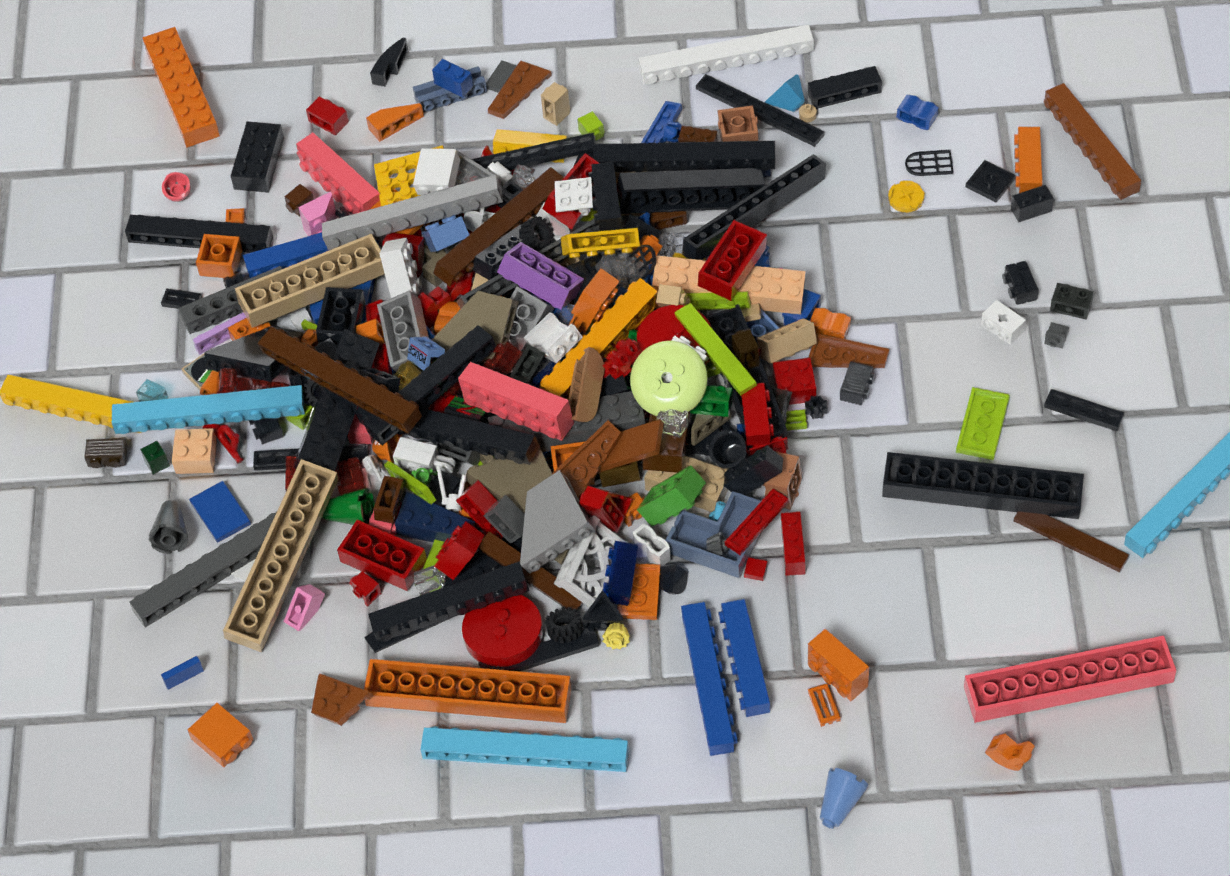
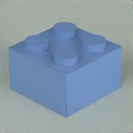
(445, 234)

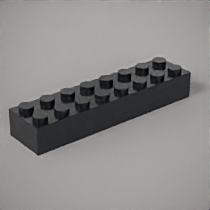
(686, 189)
(333, 413)

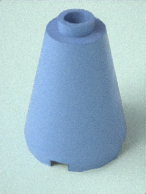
(840, 796)

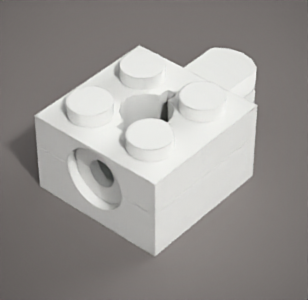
(415, 454)

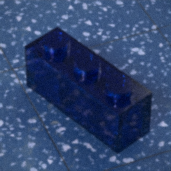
(620, 572)

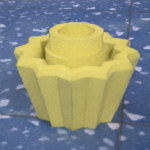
(616, 636)

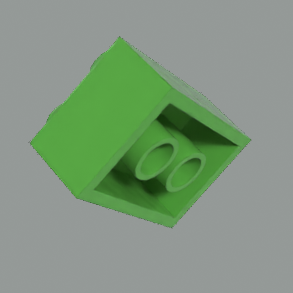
(671, 496)

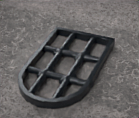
(936, 166)
(646, 263)

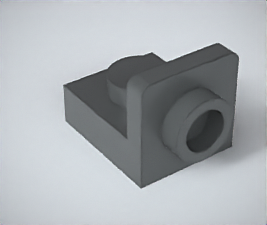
(1056, 335)

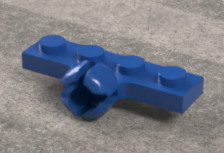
(664, 126)

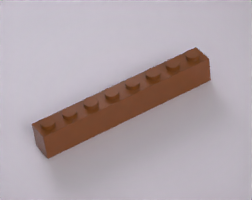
(1092, 141)

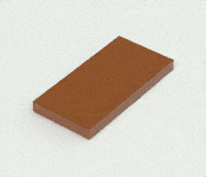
(636, 445)

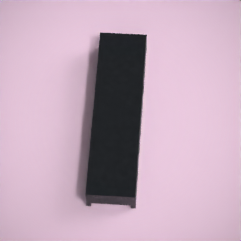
(725, 325)

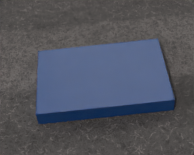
(219, 511)

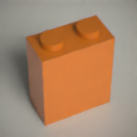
(220, 735)

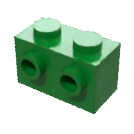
(715, 402)

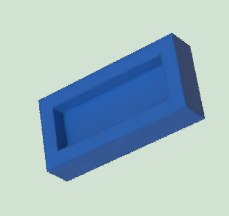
(182, 672)

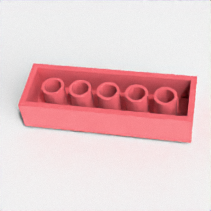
(335, 175)
(516, 401)

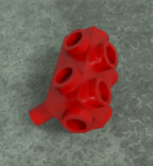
(621, 358)

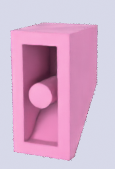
(303, 606)

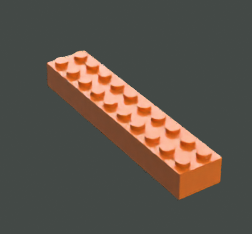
(468, 690)

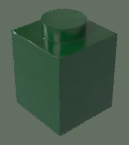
(154, 457)

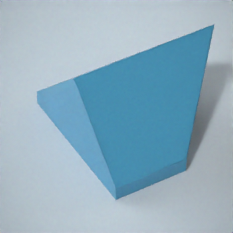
(788, 96)

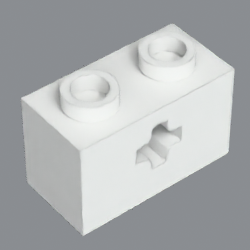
(1003, 322)

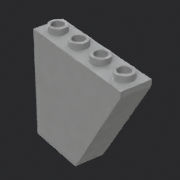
(552, 521)

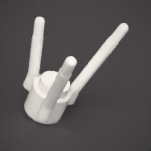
(372, 467)
(450, 502)

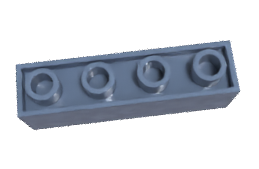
(433, 96)

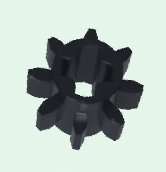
(816, 407)

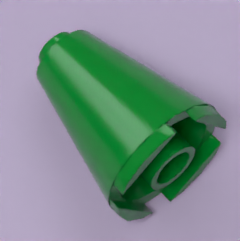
(350, 507)

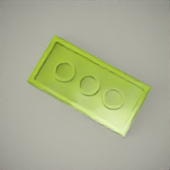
(982, 423)

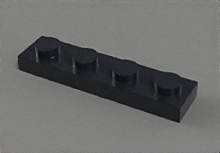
(1084, 410)

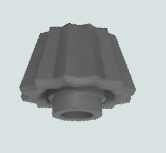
(716, 545)

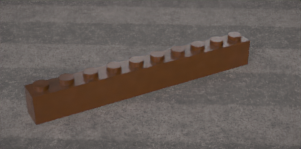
(516, 212)
(340, 380)

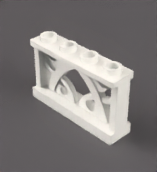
(569, 570)

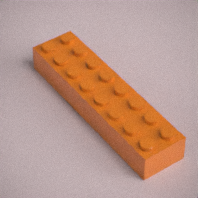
(181, 87)

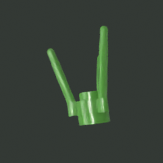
(423, 475)

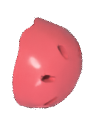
(177, 191)

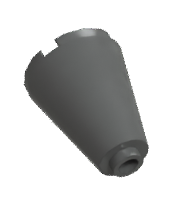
(169, 529)

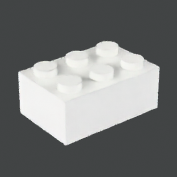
(400, 267)

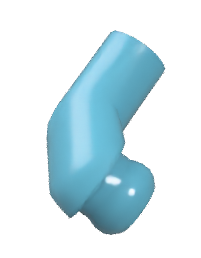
(717, 512)

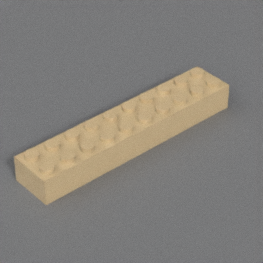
(280, 556)

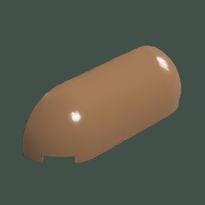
(586, 386)

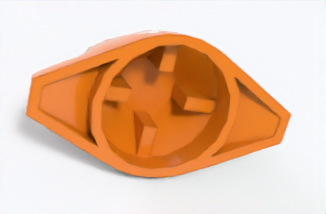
(386, 451)

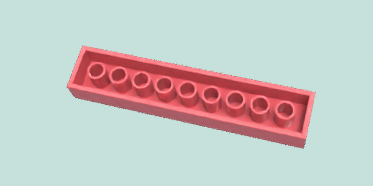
(1069, 679)

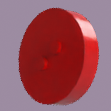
(663, 326)
(503, 631)

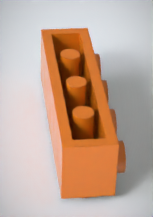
(1029, 158)

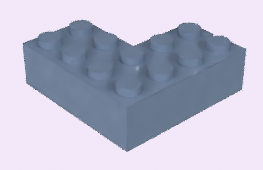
(691, 532)

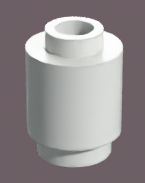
(500, 171)

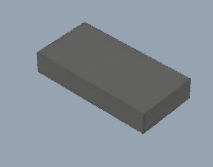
(500, 76)

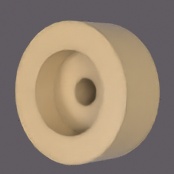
(807, 113)

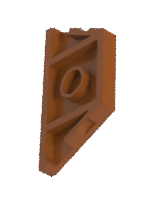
(336, 699)

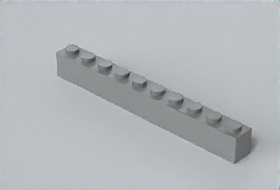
(413, 211)

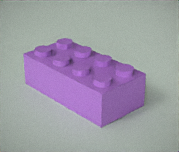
(540, 275)

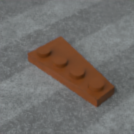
(518, 87)
(838, 353)
(590, 457)

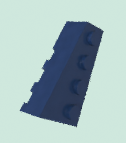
(426, 521)

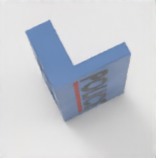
(421, 351)

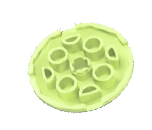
(666, 358)

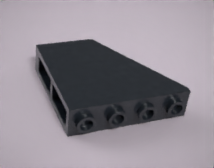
(247, 357)

